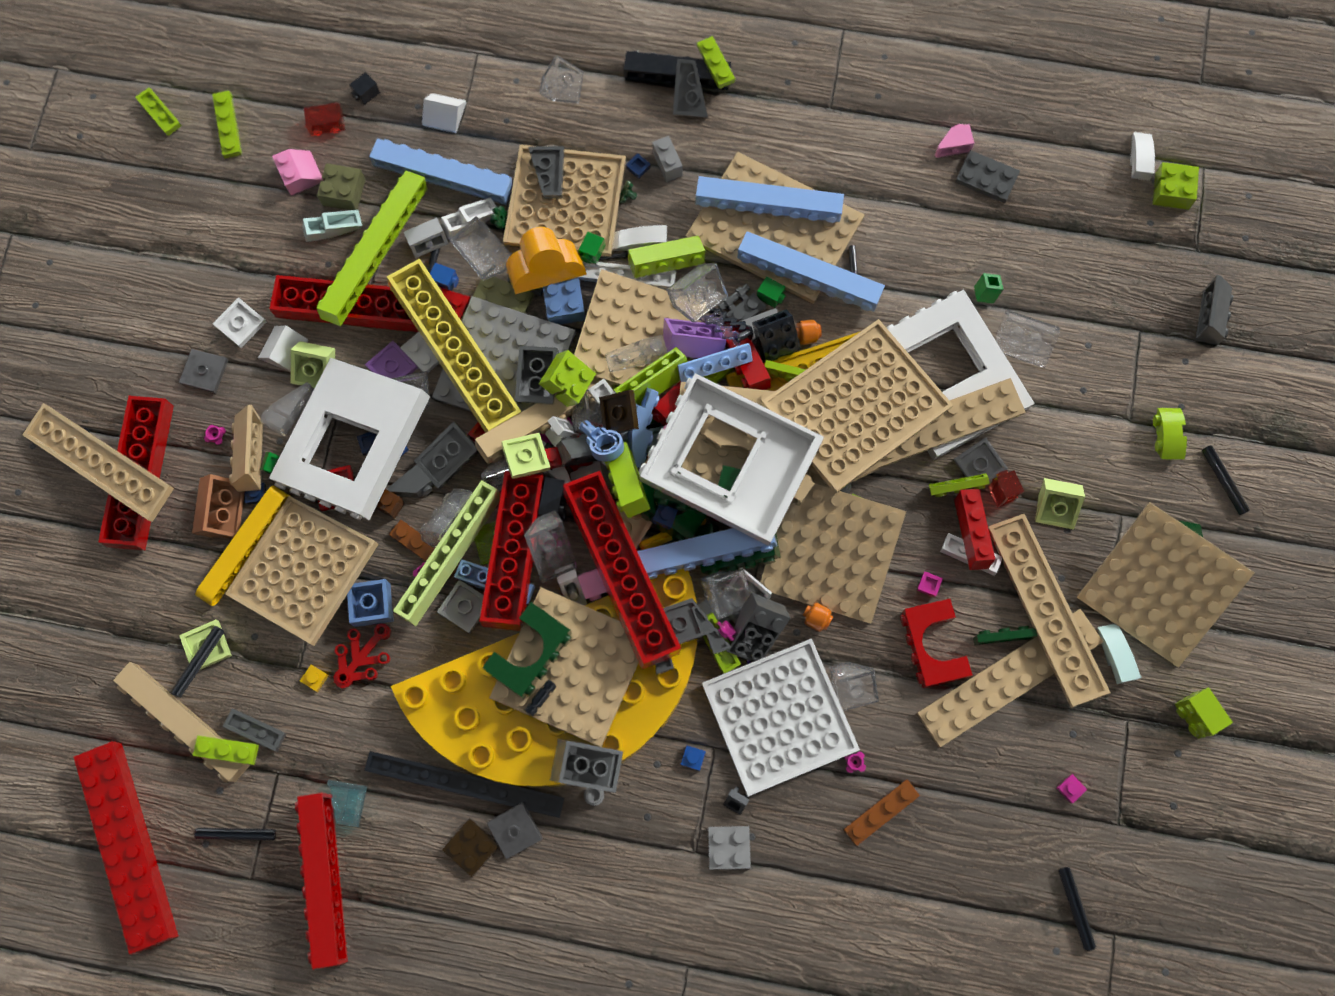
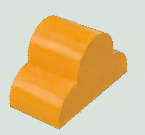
(543, 261)

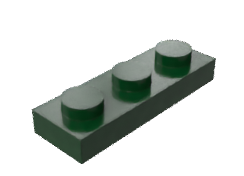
(1004, 635)

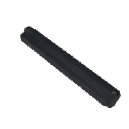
(1225, 480)
(197, 662)
(235, 834)
(1077, 909)

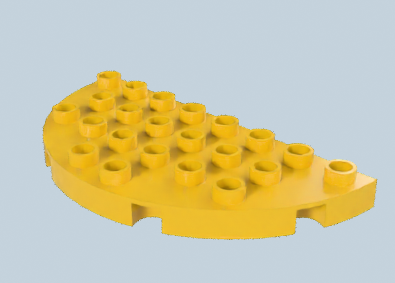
(494, 741)

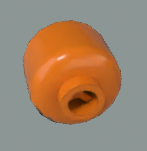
(808, 332)
(817, 617)

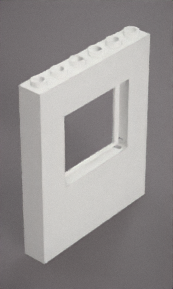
(976, 339)
(365, 402)
(768, 476)

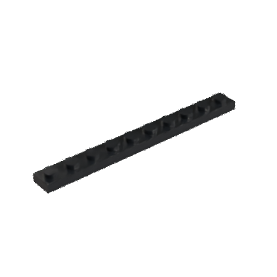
(464, 784)

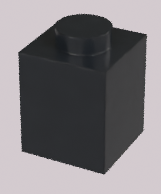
(364, 88)

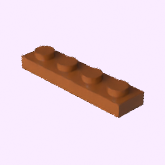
(412, 540)
(881, 812)

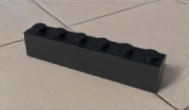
(662, 69)

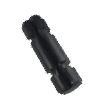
(539, 699)

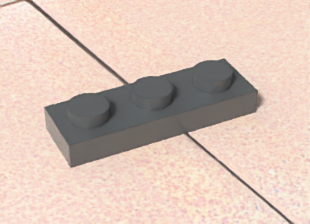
(254, 730)

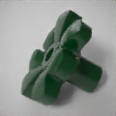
(627, 192)
(499, 217)

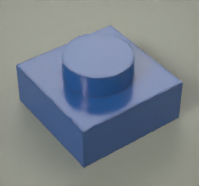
(693, 758)

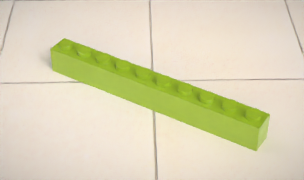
(372, 248)

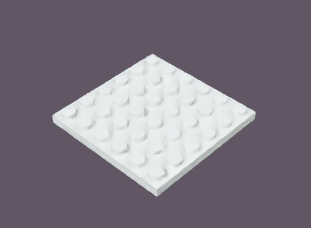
(780, 717)

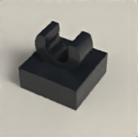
(736, 801)

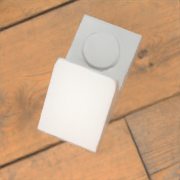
(559, 429)

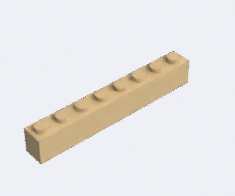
(527, 422)
(173, 716)

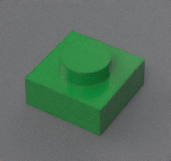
(269, 462)

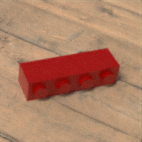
(754, 373)
(974, 529)

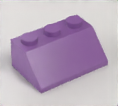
(692, 338)

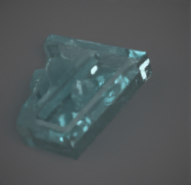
(347, 801)

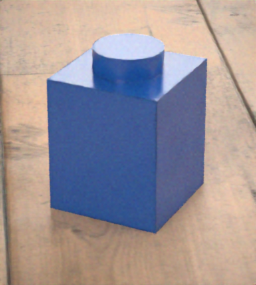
(444, 276)

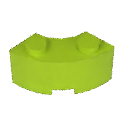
(1169, 430)

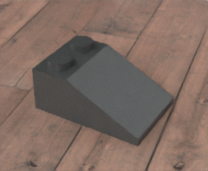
(531, 368)
(586, 765)

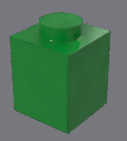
(591, 248)
(988, 288)
(771, 292)

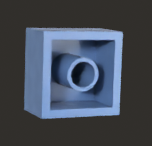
(564, 302)
(370, 603)

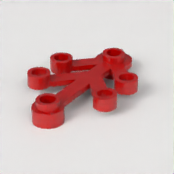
(360, 658)

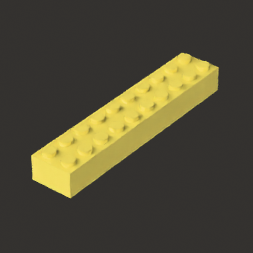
(452, 345)

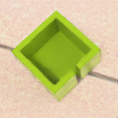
(1178, 186)
(568, 374)
(1203, 713)

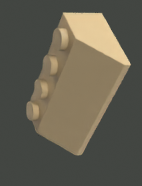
(246, 450)

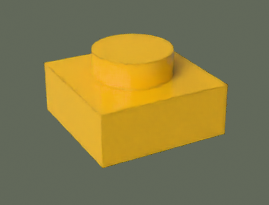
(314, 678)

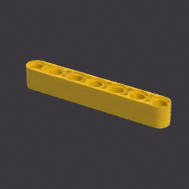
(241, 547)

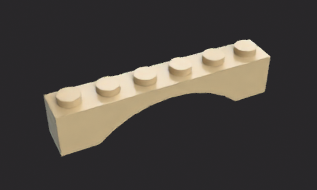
(726, 437)

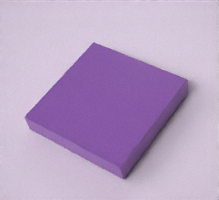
(391, 362)

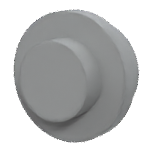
(593, 796)

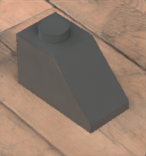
(412, 484)

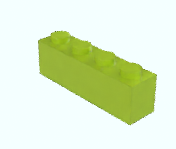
(666, 256)
(656, 376)
(627, 483)

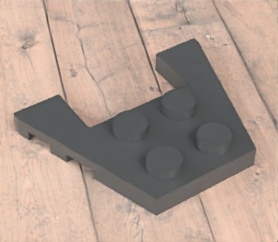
(690, 624)

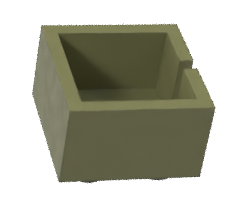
(341, 187)

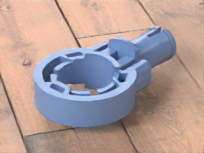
(598, 438)

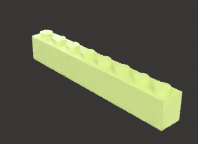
(448, 553)

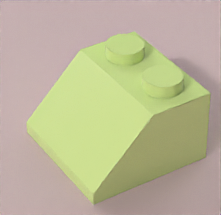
(309, 362)
(1059, 503)

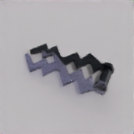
(746, 330)

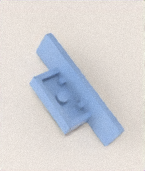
(715, 362)

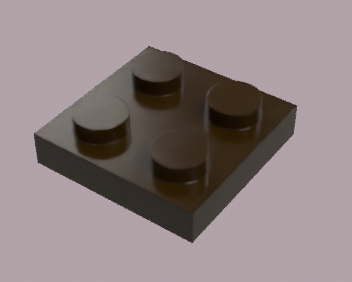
(619, 411)
(471, 847)

